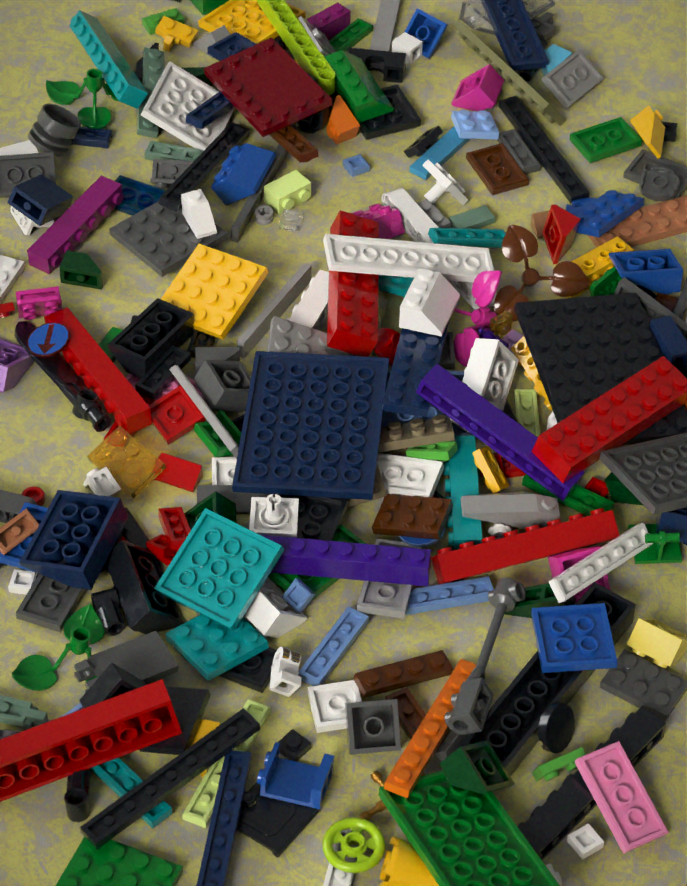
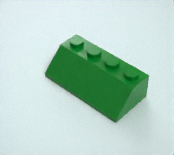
(358, 86)

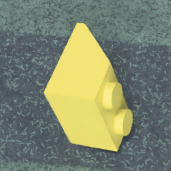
(658, 641)

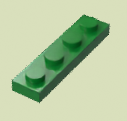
(579, 499)

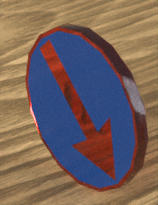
(48, 340)

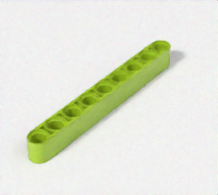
(299, 43)

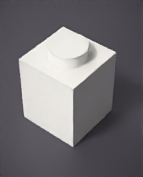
(410, 45)

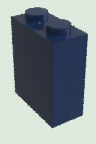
(40, 199)
(671, 342)

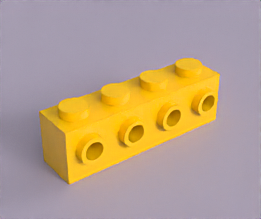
(597, 261)
(525, 358)

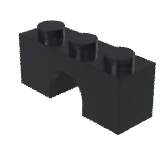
(389, 63)

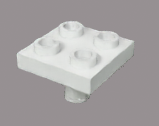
(444, 183)
(274, 516)

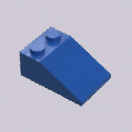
(650, 268)

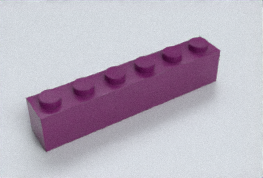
(75, 224)

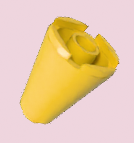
(404, 867)

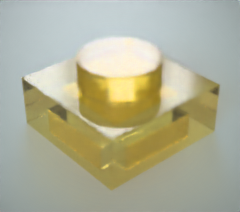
(501, 323)

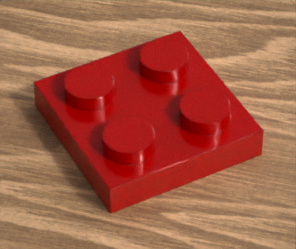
(175, 414)

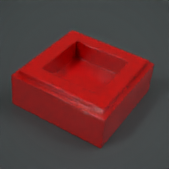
(598, 487)

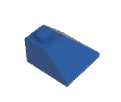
(426, 29)

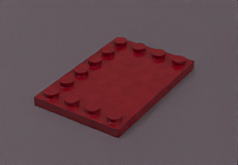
(267, 87)

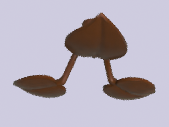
(520, 244)

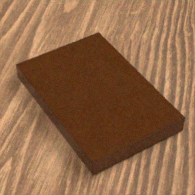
(497, 169)

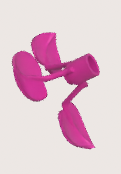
(483, 289)

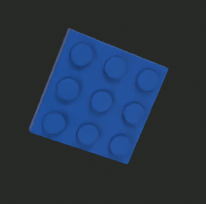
(573, 638)

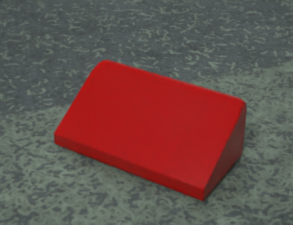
(180, 472)

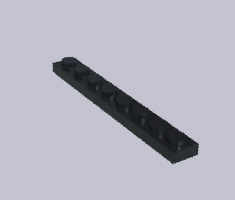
(543, 149)
(203, 166)
(169, 778)

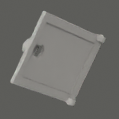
(318, 37)

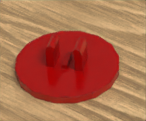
(387, 344)

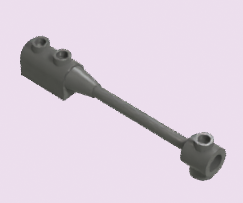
(475, 697)

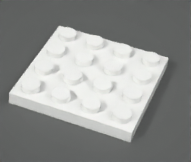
(174, 98)

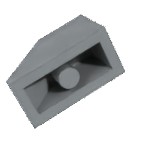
(211, 38)

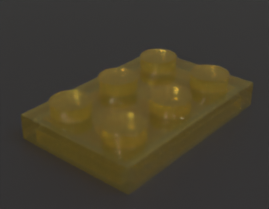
(127, 461)

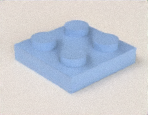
(474, 124)

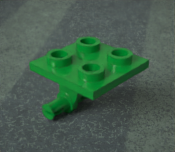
(661, 550)

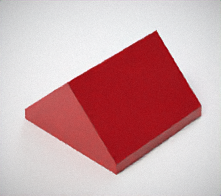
(559, 232)

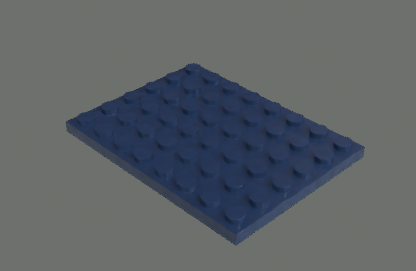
(312, 425)

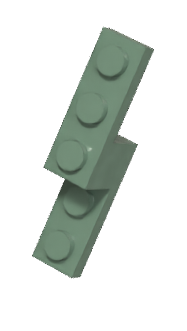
(152, 69)

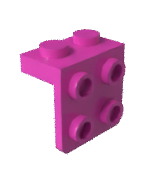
(389, 220)
(38, 302)

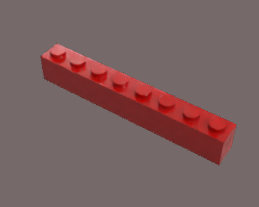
(102, 375)
(524, 547)

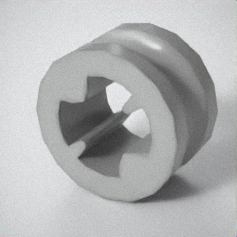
(263, 215)

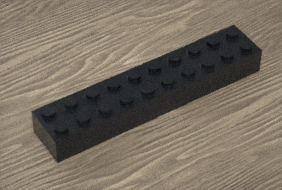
(516, 714)

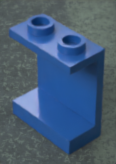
(295, 780)

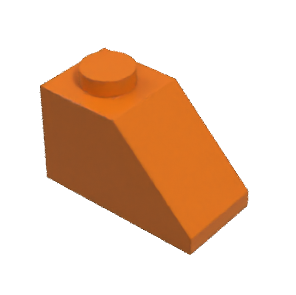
(341, 123)

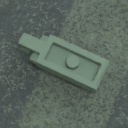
(20, 713)

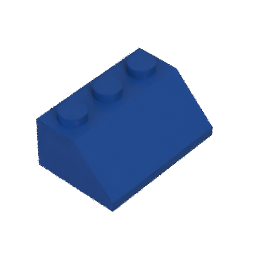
(242, 172)

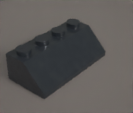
(151, 336)
(134, 577)

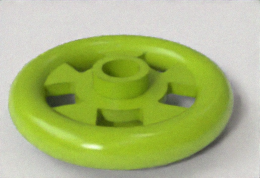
(357, 826)

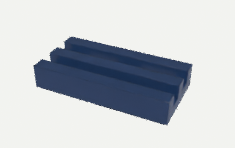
(92, 137)

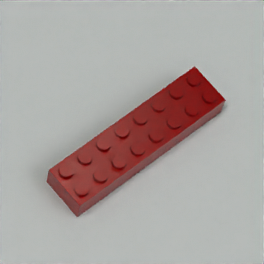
(353, 296)
(611, 419)
(86, 739)

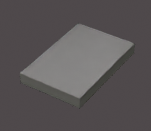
(572, 79)

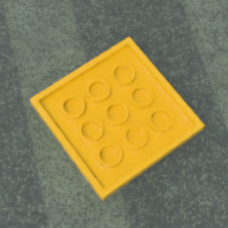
(244, 18)
(215, 289)

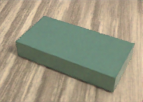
(473, 218)

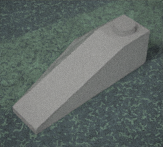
(511, 508)

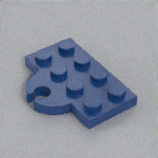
(603, 213)

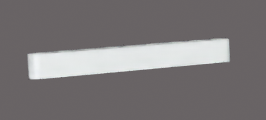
(417, 226)

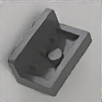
(167, 171)

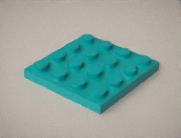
(219, 569)

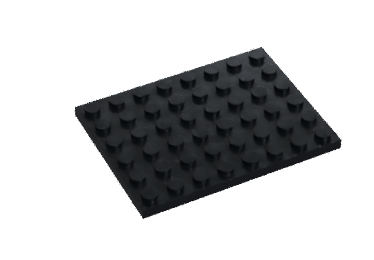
(590, 348)

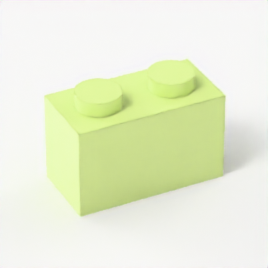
(287, 191)

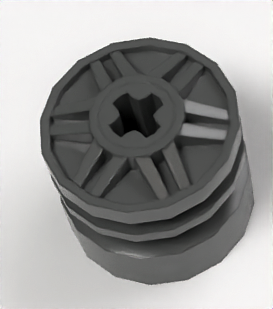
(54, 129)

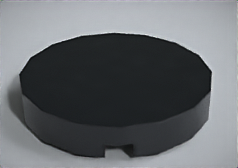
(556, 727)

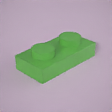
(152, 21)
(438, 451)
(551, 769)

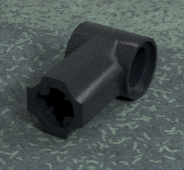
(108, 607)
(78, 796)

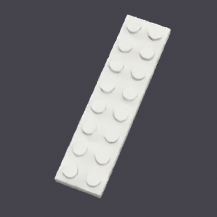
(404, 257)

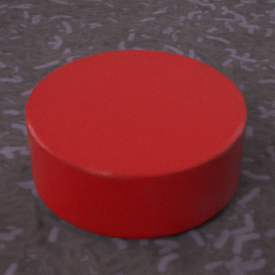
(36, 494)

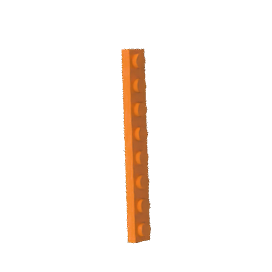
(427, 736)

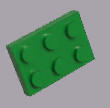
(605, 140)

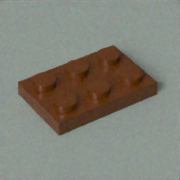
(412, 516)

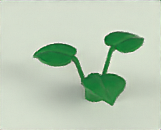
(64, 93)
(81, 630)

